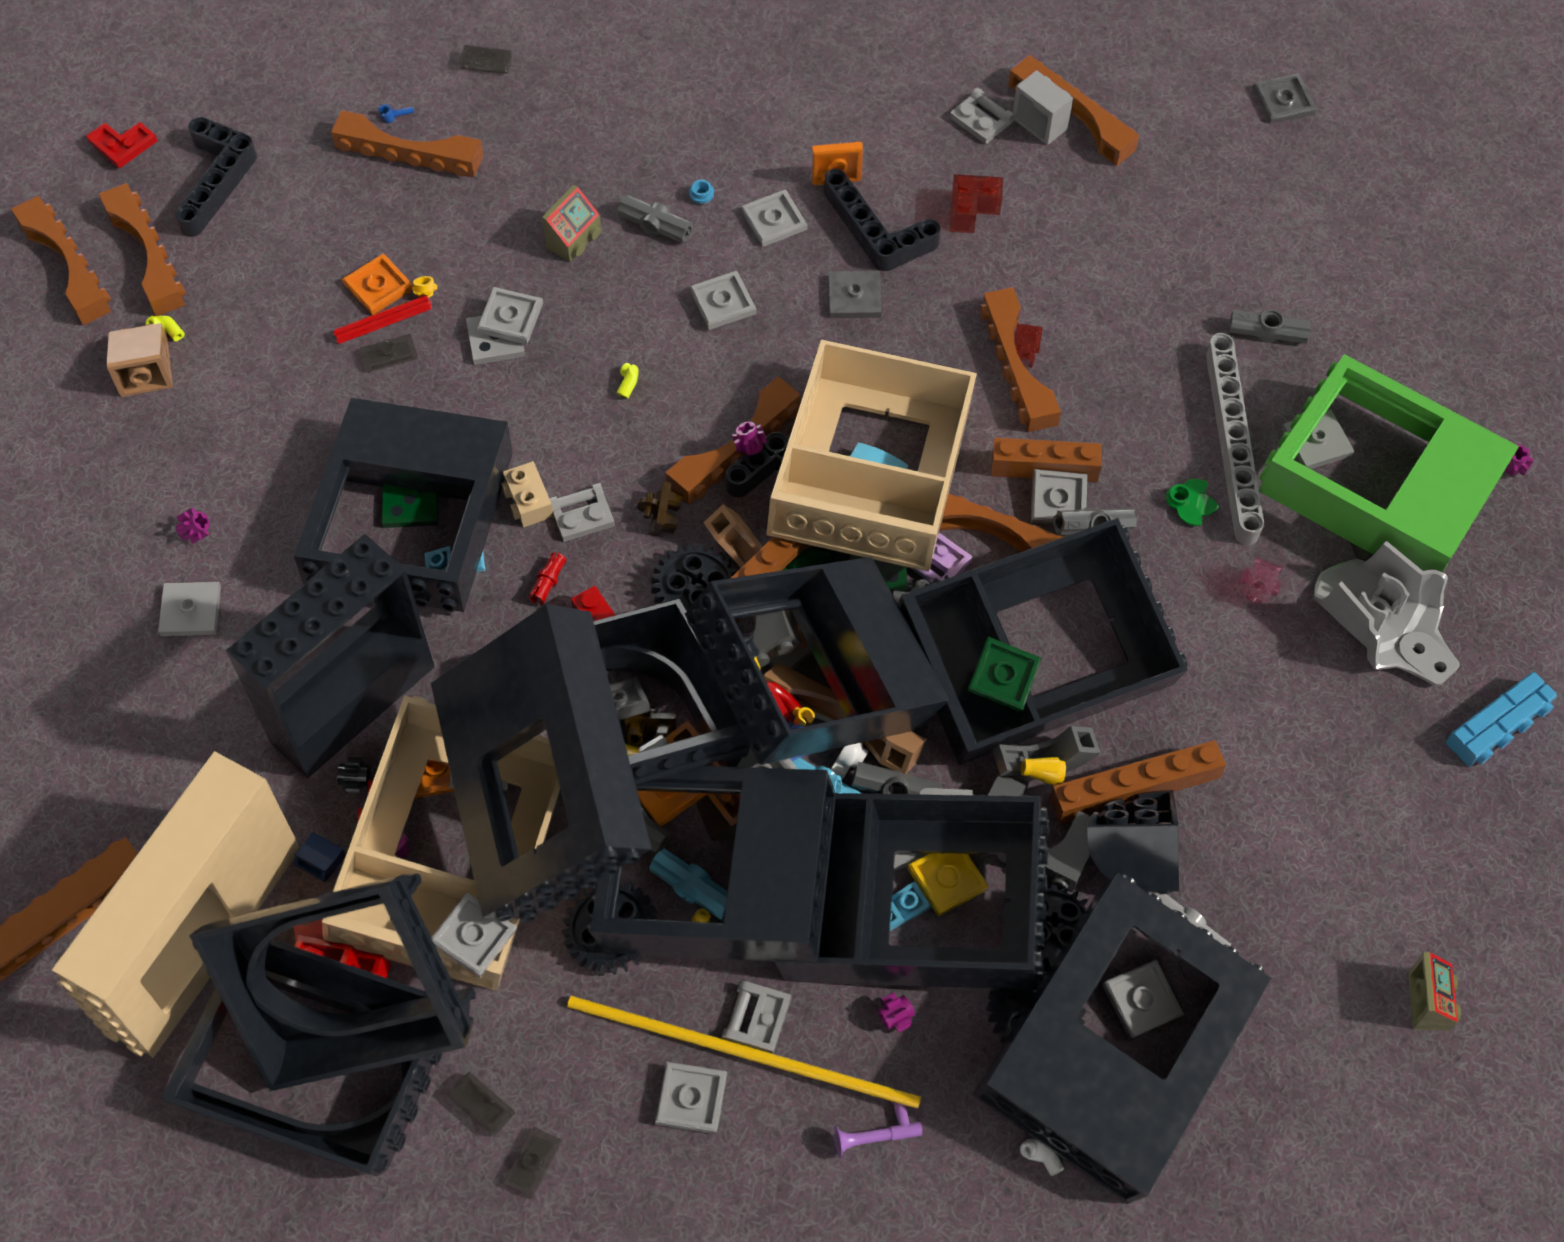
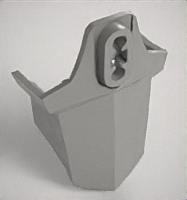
(1391, 612)

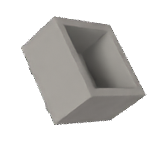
(1042, 107)

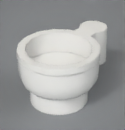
(849, 758)

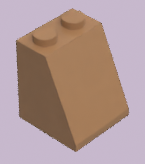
(139, 359)

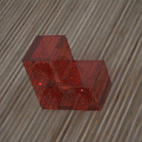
(971, 197)

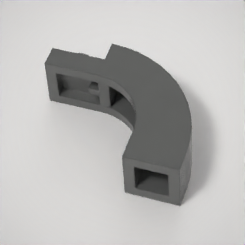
(1073, 746)

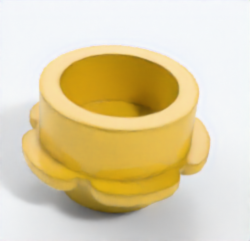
(424, 286)

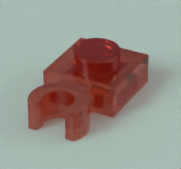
(1028, 341)

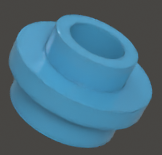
(701, 186)

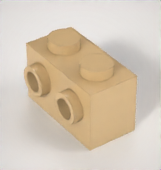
(527, 494)

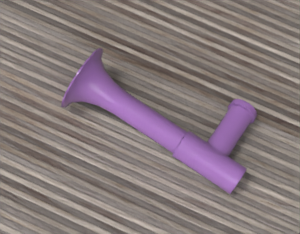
(901, 1131)

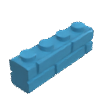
(1501, 719)

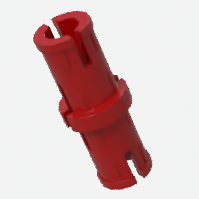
(547, 578)

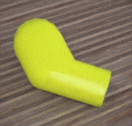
(169, 326)
(630, 375)

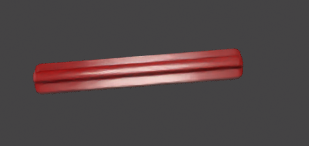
(382, 319)

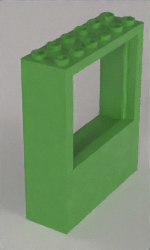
(1436, 498)

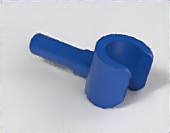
(388, 115)

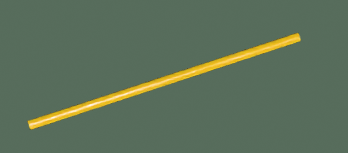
(745, 1052)

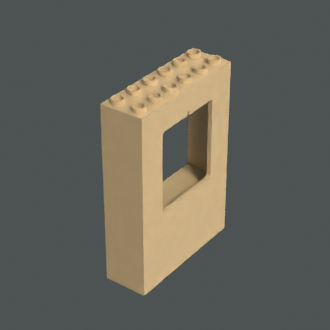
(859, 502)
(372, 857)
(202, 865)

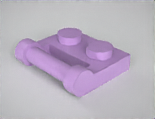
(947, 558)

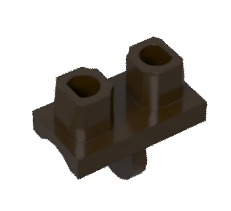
(658, 507)
(649, 726)

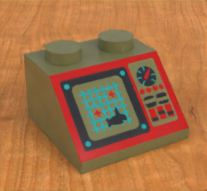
(571, 224)
(1433, 994)

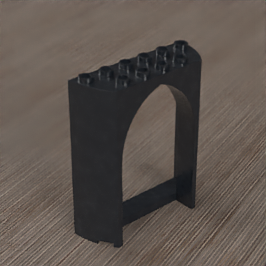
(664, 646)
(310, 1045)
(359, 1144)

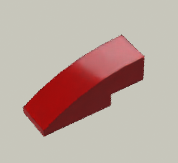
(346, 954)

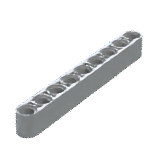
(1220, 358)

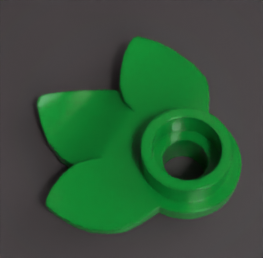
(1194, 502)

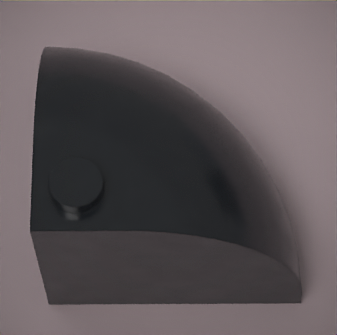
(1138, 840)

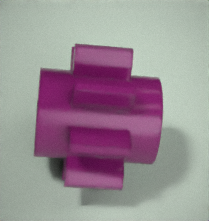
(749, 438)
(1520, 462)
(192, 525)
(896, 1012)

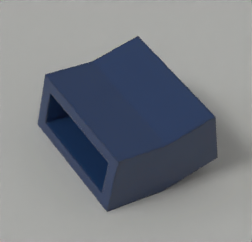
(319, 857)

